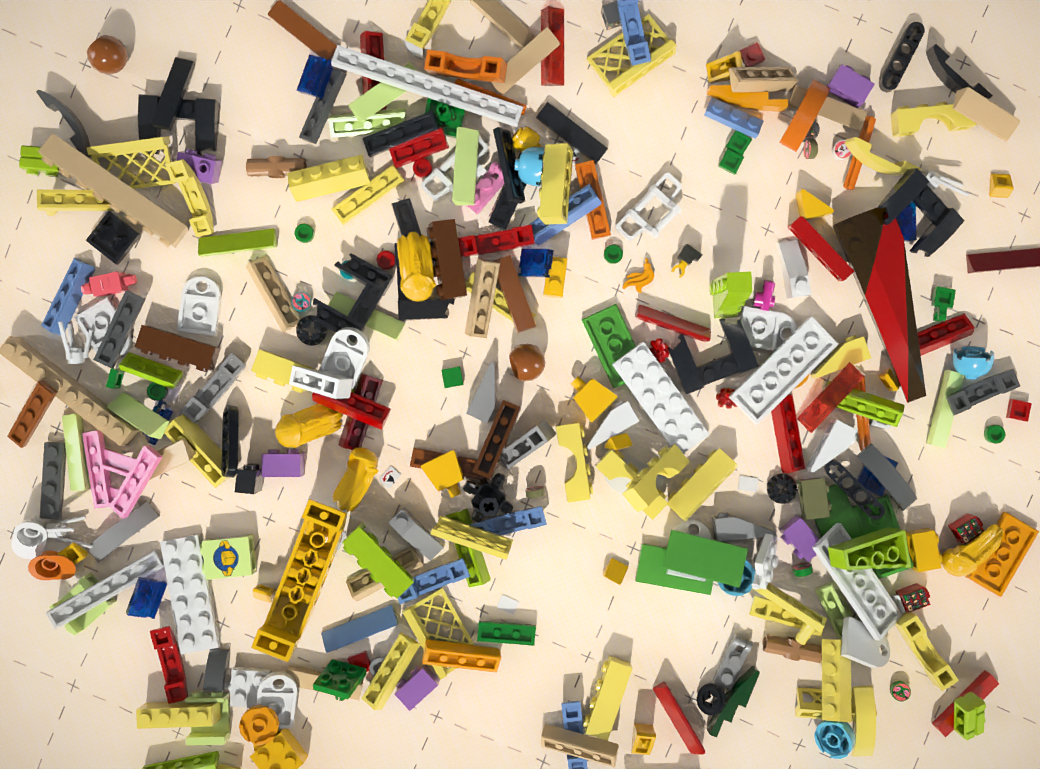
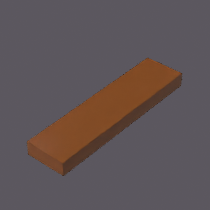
(302, 30)
(514, 295)
(32, 413)
(421, 456)

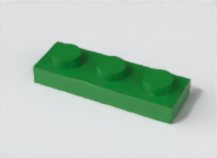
(506, 633)

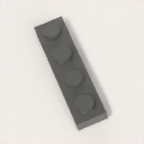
(322, 107)
(119, 329)
(52, 480)

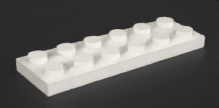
(783, 370)
(660, 398)
(860, 587)
(189, 594)

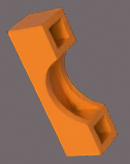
(449, 65)

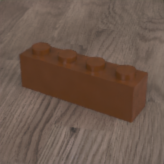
(447, 259)
(177, 347)
(497, 439)

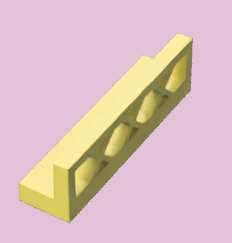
(813, 710)

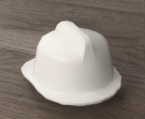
(29, 538)

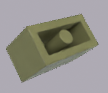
(814, 498)

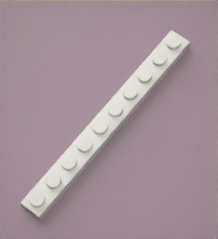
(426, 85)

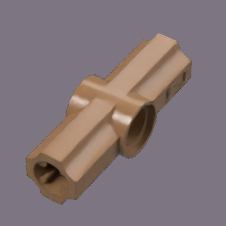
(274, 166)
(791, 649)

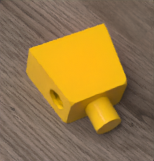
(592, 397)
(445, 472)

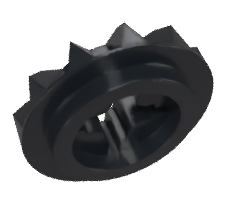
(303, 336)
(773, 490)
(705, 693)

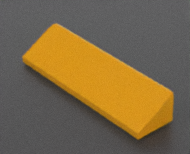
(461, 656)

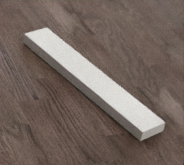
(104, 590)

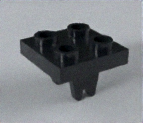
(113, 237)

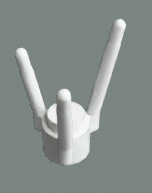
(936, 179)
(74, 354)
(58, 530)

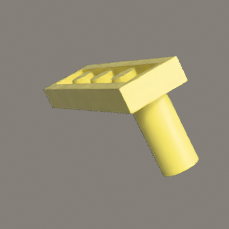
(69, 200)
(812, 620)

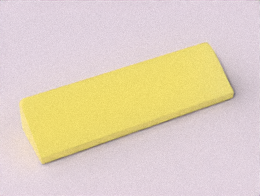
(390, 671)

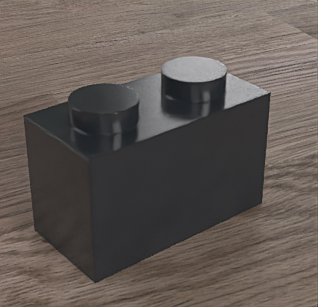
(249, 479)

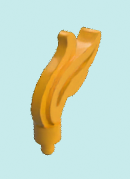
(640, 279)

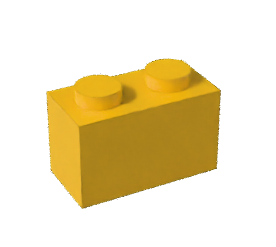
(555, 284)
(924, 549)

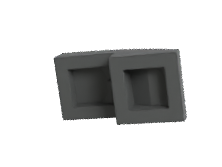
(216, 669)

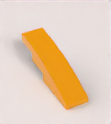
(748, 100)

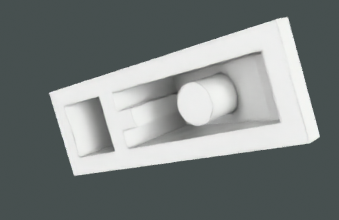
(793, 270)
(321, 382)
(615, 421)
(833, 442)

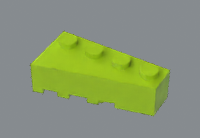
(730, 293)
(874, 550)
(377, 561)

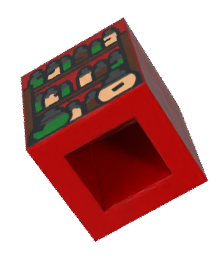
(966, 528)
(914, 597)

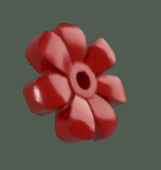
(659, 350)
(723, 398)

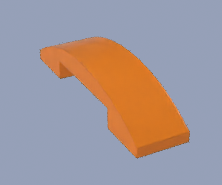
(805, 115)

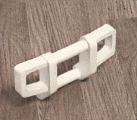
(439, 173)
(668, 203)

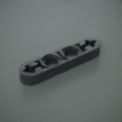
(902, 57)
(230, 426)
(854, 489)

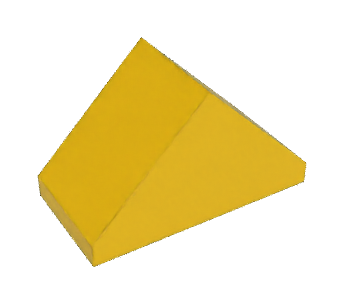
(719, 69)
(810, 206)
(643, 739)

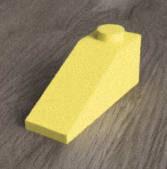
(853, 351)

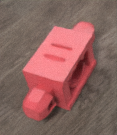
(108, 284)

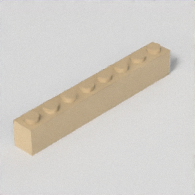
(113, 190)
(69, 390)

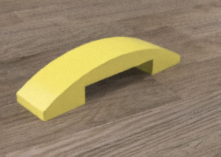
(428, 22)
(861, 151)
(194, 195)
(768, 610)
(864, 720)

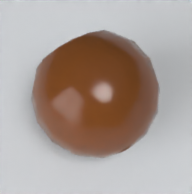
(107, 55)
(527, 362)

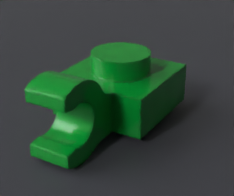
(943, 299)

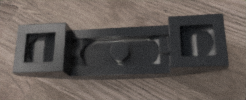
(951, 79)

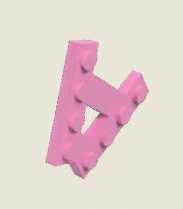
(102, 461)

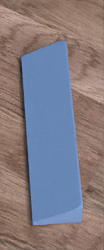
(579, 205)
(67, 296)
(359, 628)

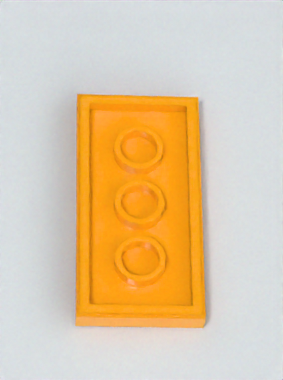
(1002, 564)

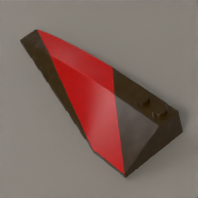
(883, 278)

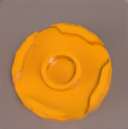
(259, 724)

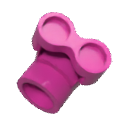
(765, 299)

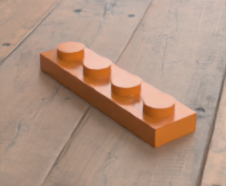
(596, 218)

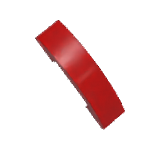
(496, 241)
(171, 663)

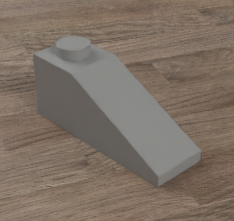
(484, 400)
(527, 444)
(730, 528)
(416, 534)

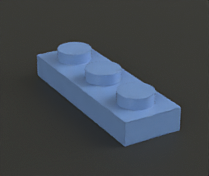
(733, 118)

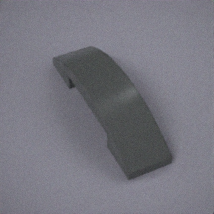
(80, 139)
(982, 390)
(887, 476)

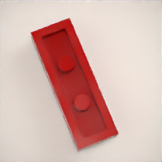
(419, 148)

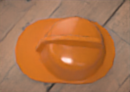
(51, 566)

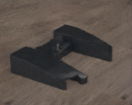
(202, 111)
(914, 188)
(376, 285)
(422, 310)
(739, 360)

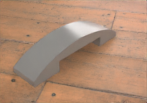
(214, 388)
(122, 531)

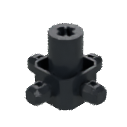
(488, 497)

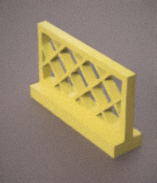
(635, 72)
(135, 147)
(472, 537)
(421, 633)

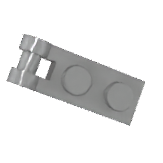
(732, 662)

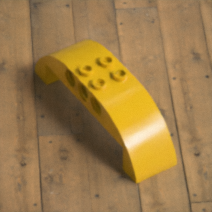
(301, 581)

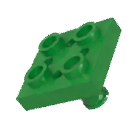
(444, 114)
(339, 683)

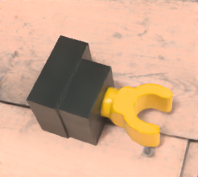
(686, 256)

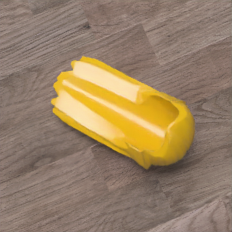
(415, 266)
(307, 425)
(356, 480)
(966, 558)

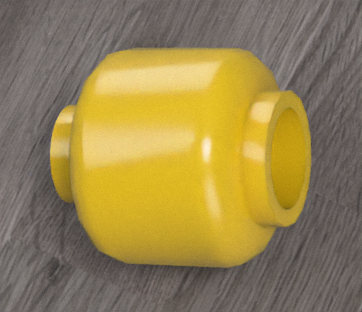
(525, 138)

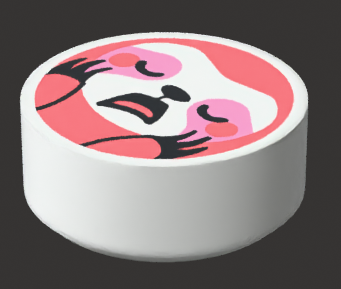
(840, 151)

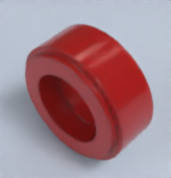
(422, 168)
(386, 260)

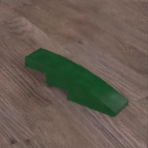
(737, 696)

